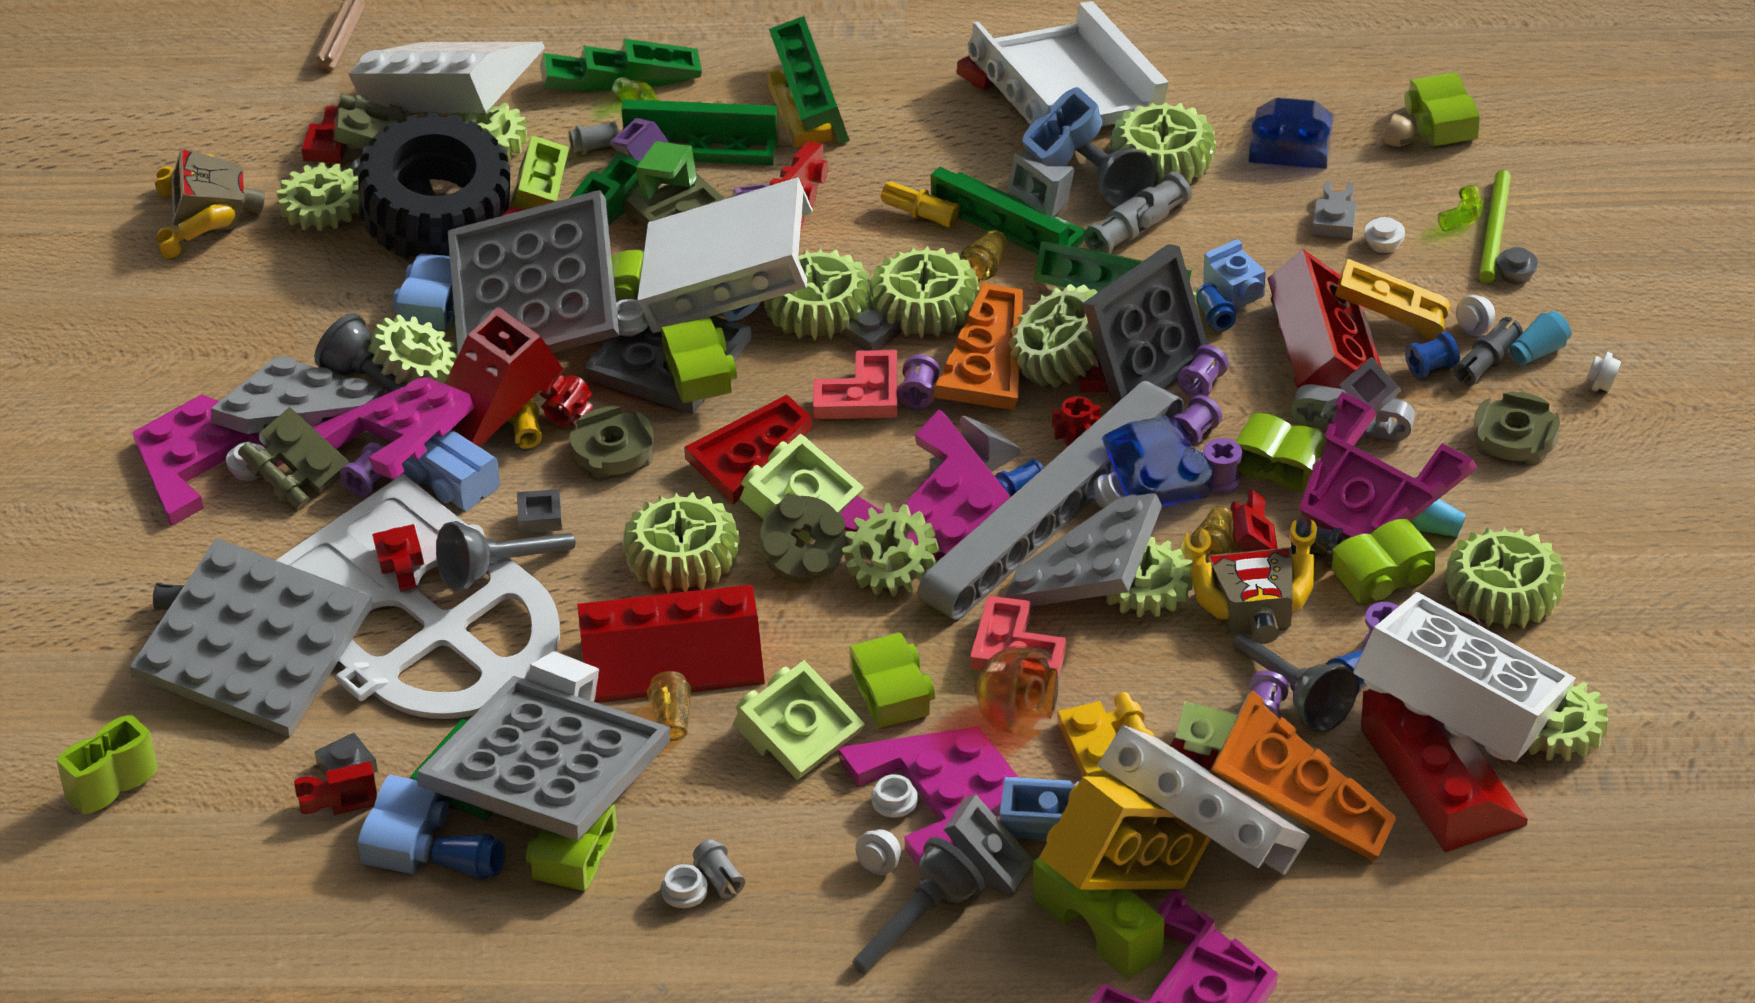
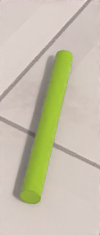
(1495, 226)

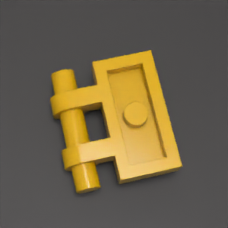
(1091, 730)

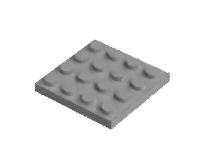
(542, 269)
(252, 637)
(544, 757)

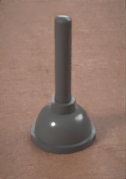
(1121, 172)
(345, 350)
(466, 554)
(1319, 693)
(944, 877)

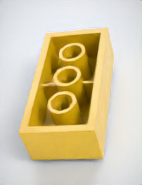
(1121, 840)

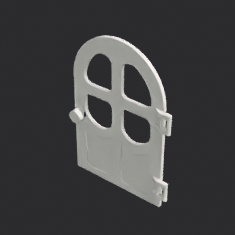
(348, 557)

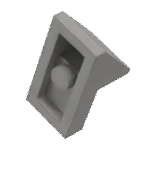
(1040, 186)
(988, 444)
(988, 845)

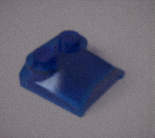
(1291, 133)
(1158, 459)

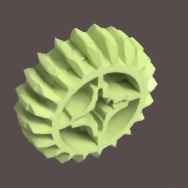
(1171, 136)
(924, 291)
(833, 295)
(1055, 338)
(655, 549)
(1505, 577)

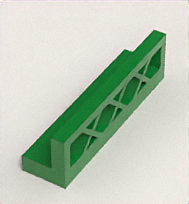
(807, 77)
(711, 123)
(1001, 212)
(1079, 266)

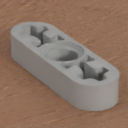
(1381, 427)

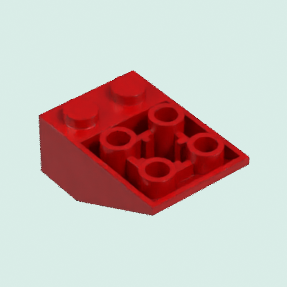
(502, 371)

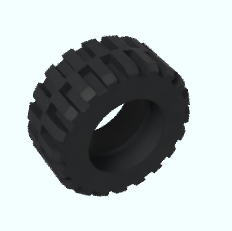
(430, 151)

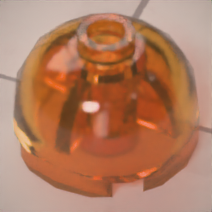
(1017, 690)

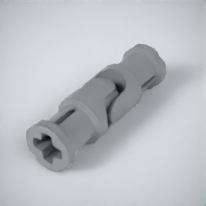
(1138, 213)

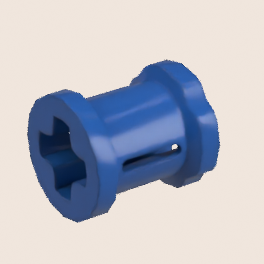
(1432, 355)

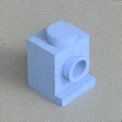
(1234, 273)

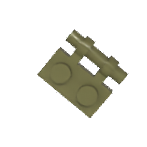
(360, 119)
(302, 450)

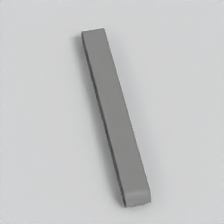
(1035, 510)

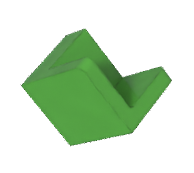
(665, 165)

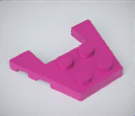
(405, 418)
(183, 447)
(1362, 492)
(954, 496)
(941, 769)
(1209, 968)

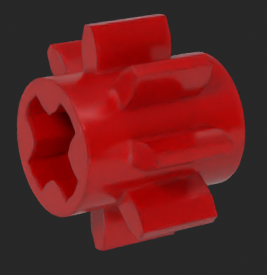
(566, 400)
(1074, 418)

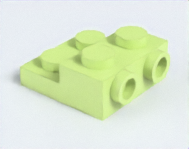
(801, 471)
(796, 719)
(1204, 727)

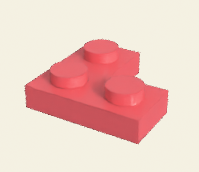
(865, 396)
(1005, 626)

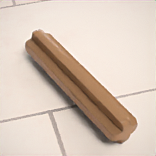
(339, 34)

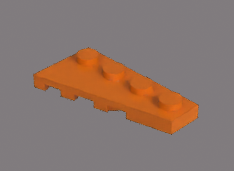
(981, 362)
(1288, 774)

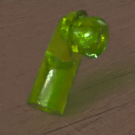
(627, 89)
(1466, 212)

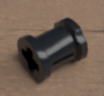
(1324, 543)

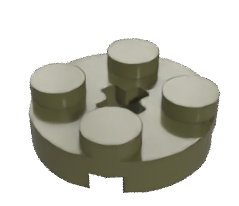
(1528, 444)
(631, 447)
(799, 514)

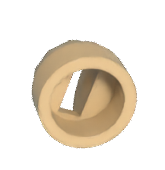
(1399, 132)

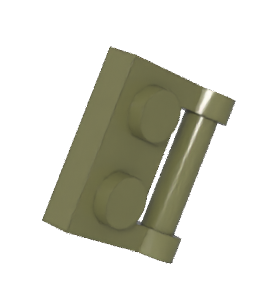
(670, 201)

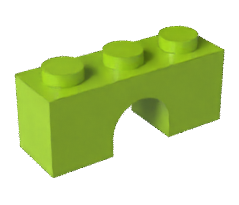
(1124, 926)

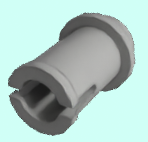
(592, 137)
(712, 860)

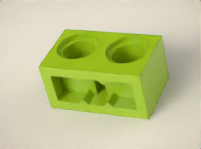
(539, 174)

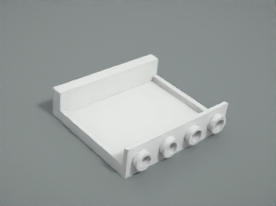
(1089, 54)
(723, 255)
(1203, 800)

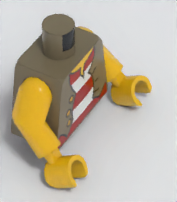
(205, 197)
(1253, 588)

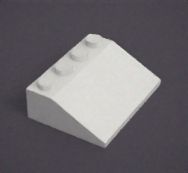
(442, 74)
(1462, 676)

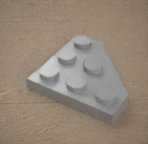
(286, 384)
(1093, 557)

